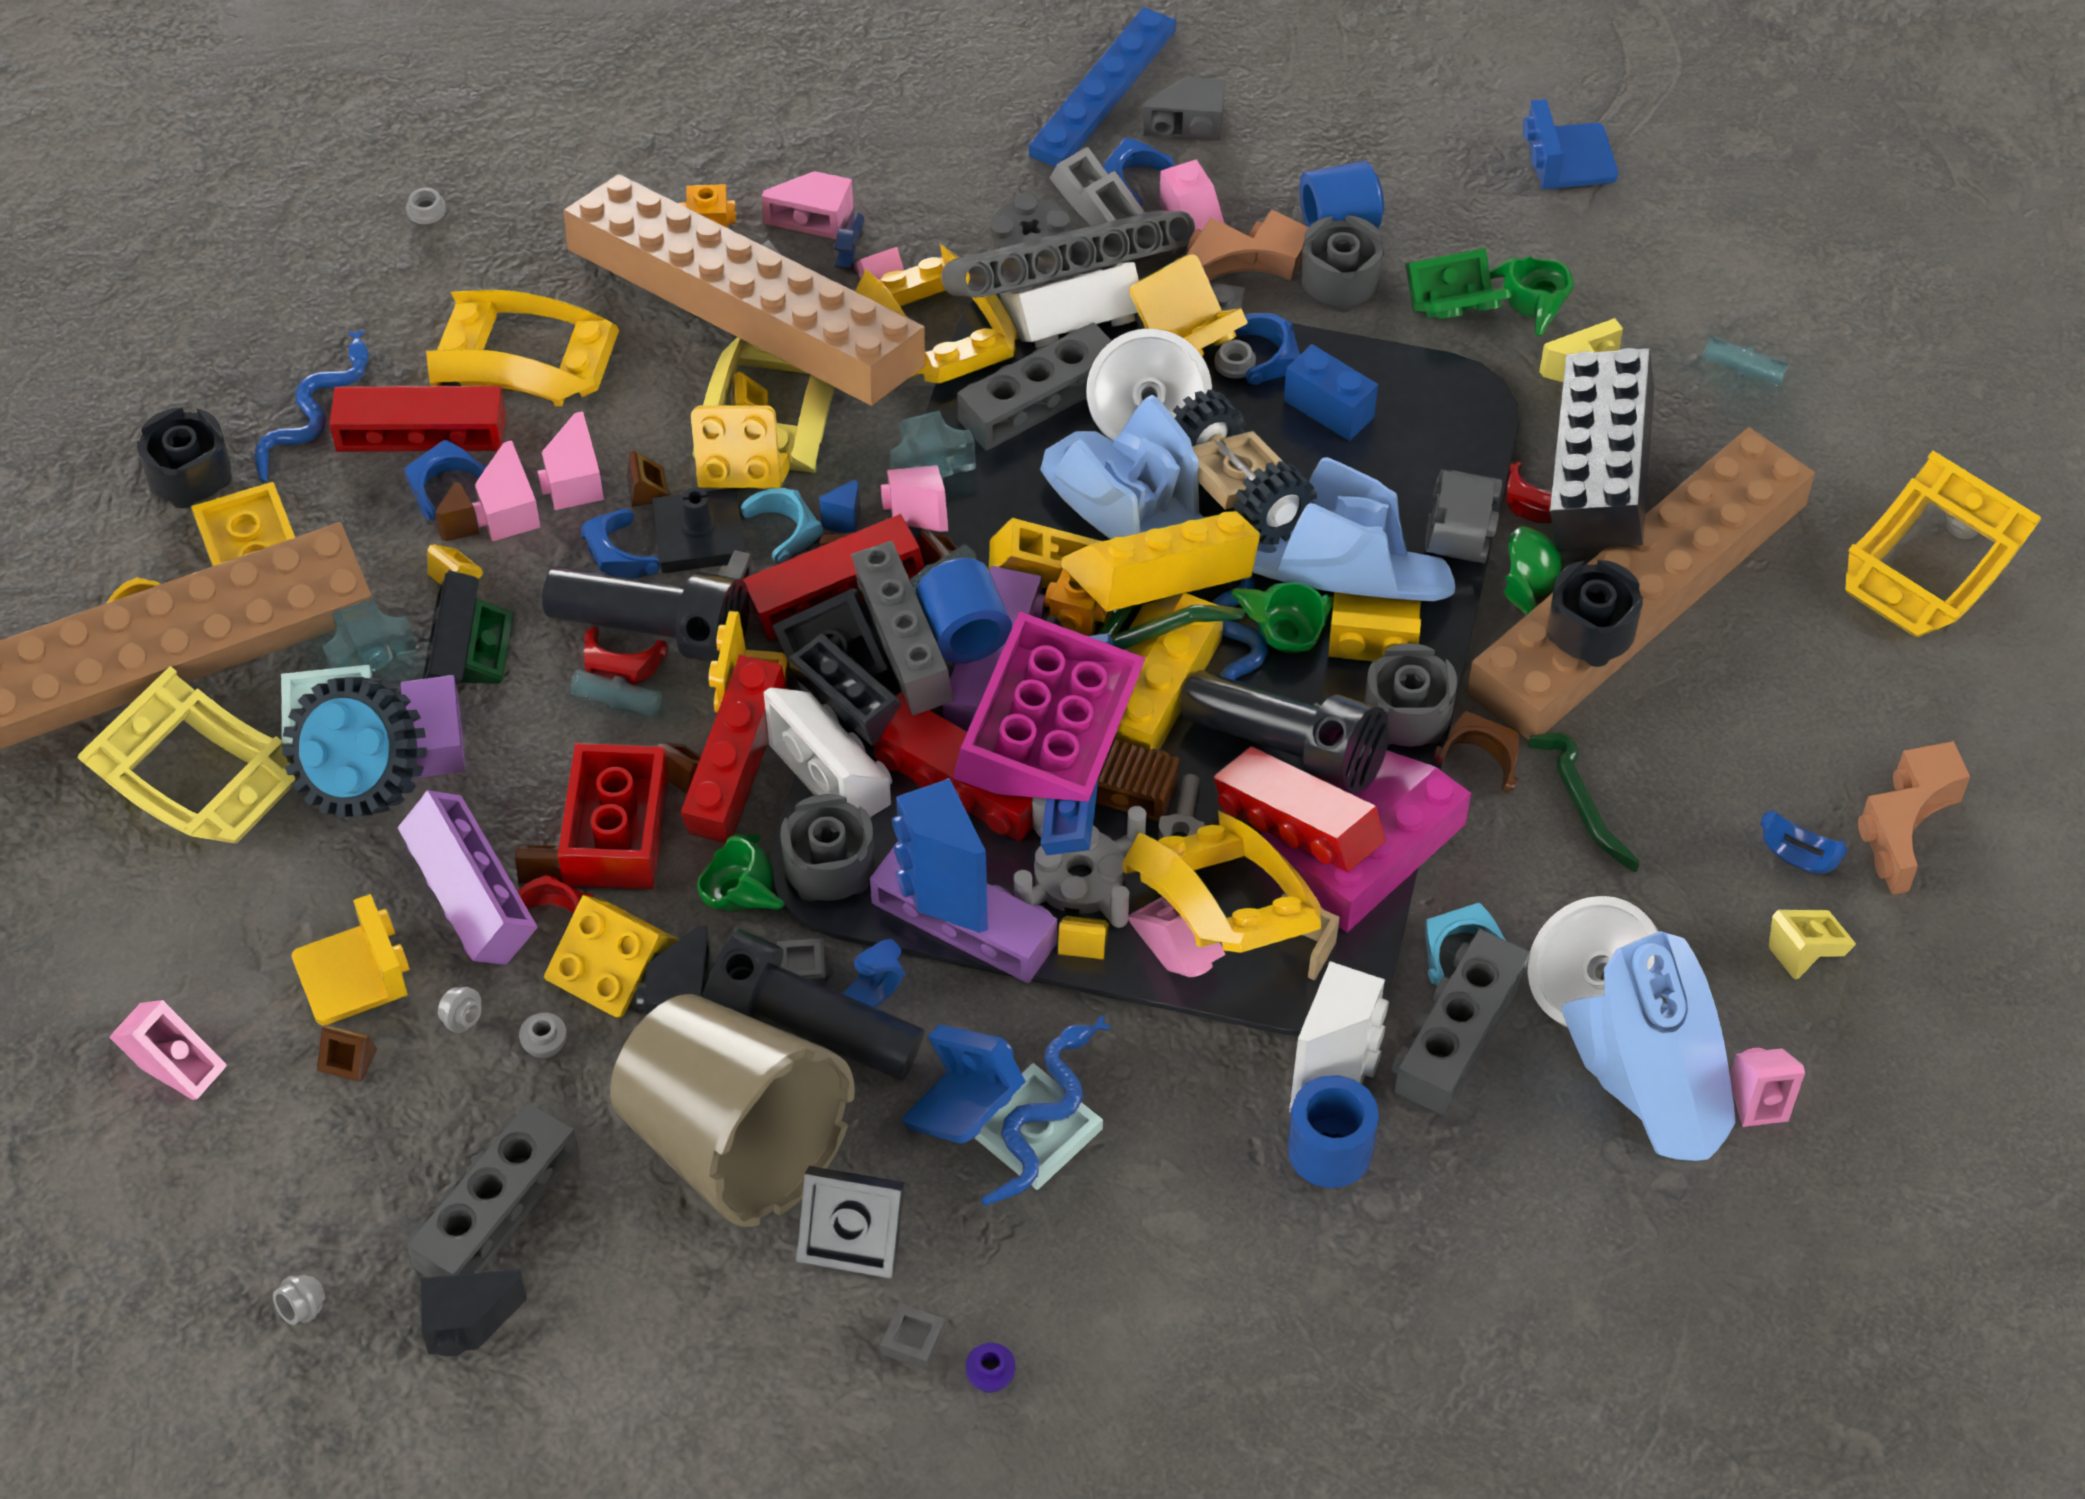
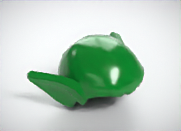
(1536, 287)
(1532, 569)
(1287, 614)
(739, 877)

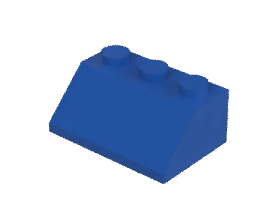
(941, 857)

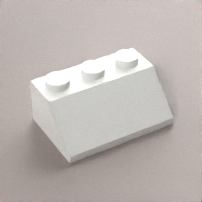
(1072, 303)
(822, 752)
(1341, 1028)

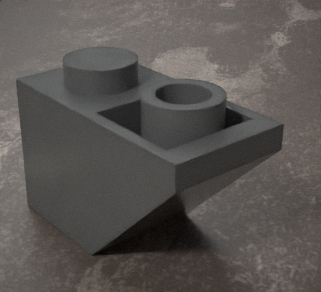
(1187, 110)

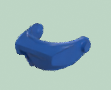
(1135, 153)
(1280, 333)
(441, 458)
(607, 556)
(1774, 832)
(870, 985)

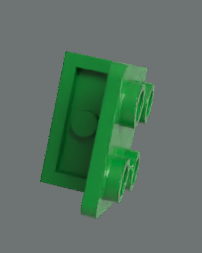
(1452, 282)

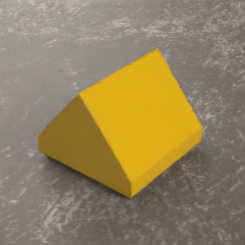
(747, 392)
(444, 558)
(1082, 937)

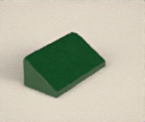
(487, 644)

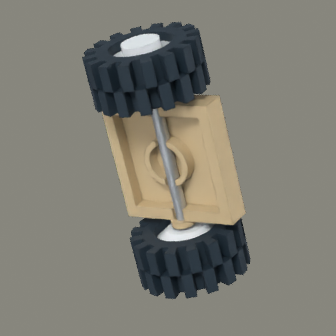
(1242, 468)

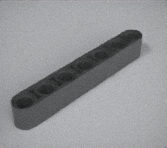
(1054, 253)

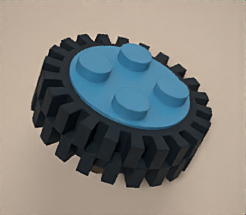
(354, 746)

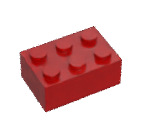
(613, 816)

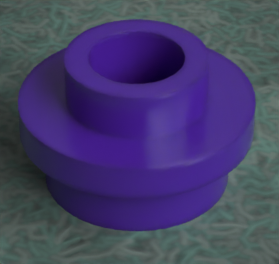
(994, 1379)

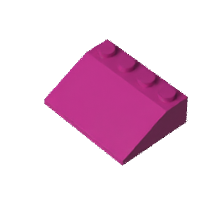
(1048, 713)
(1418, 815)

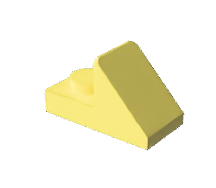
(1597, 338)
(1804, 936)

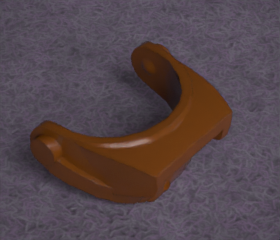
(1491, 736)

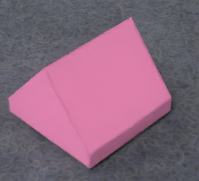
(880, 263)

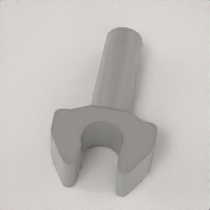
(1183, 818)

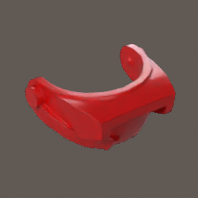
(1526, 499)
(632, 667)
(550, 891)

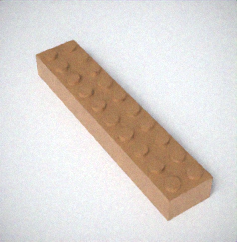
(746, 289)
(1685, 551)
(189, 623)

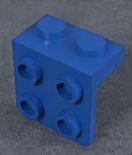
(1567, 152)
(976, 1085)

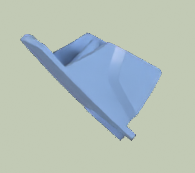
(1132, 482)
(1353, 543)
(1657, 1055)

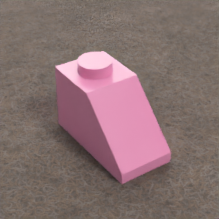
(1191, 191)
(810, 204)
(571, 467)
(505, 496)
(917, 496)
(1173, 940)
(168, 1049)
(1765, 1085)

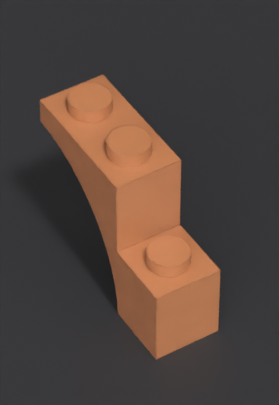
(1270, 247)
(1923, 783)

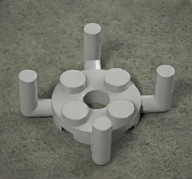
(1096, 892)

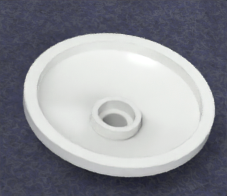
(1138, 364)
(1576, 948)

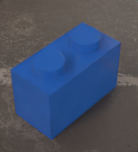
(1330, 392)

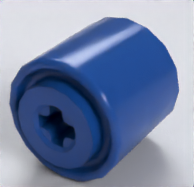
(1342, 191)
(964, 610)
(1332, 1131)

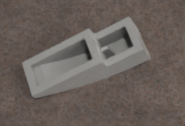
(1092, 191)

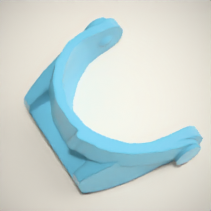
(789, 504)
(1465, 920)

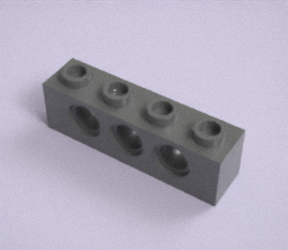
(1031, 388)
(902, 627)
(1438, 1080)
(491, 1222)

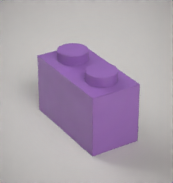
(440, 716)

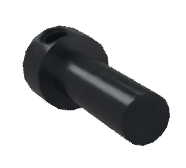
(649, 607)
(1338, 741)
(754, 984)

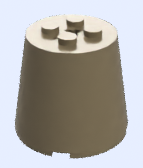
(732, 1104)

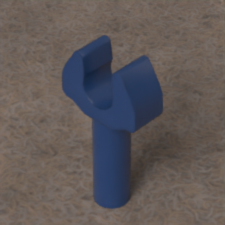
(847, 240)

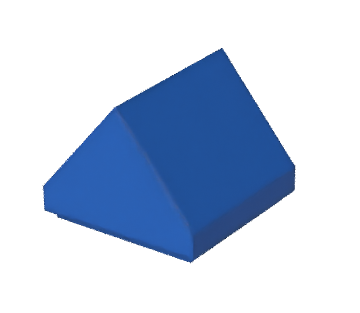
(841, 508)

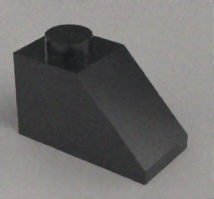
(677, 971)
(468, 1308)

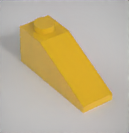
(1034, 549)

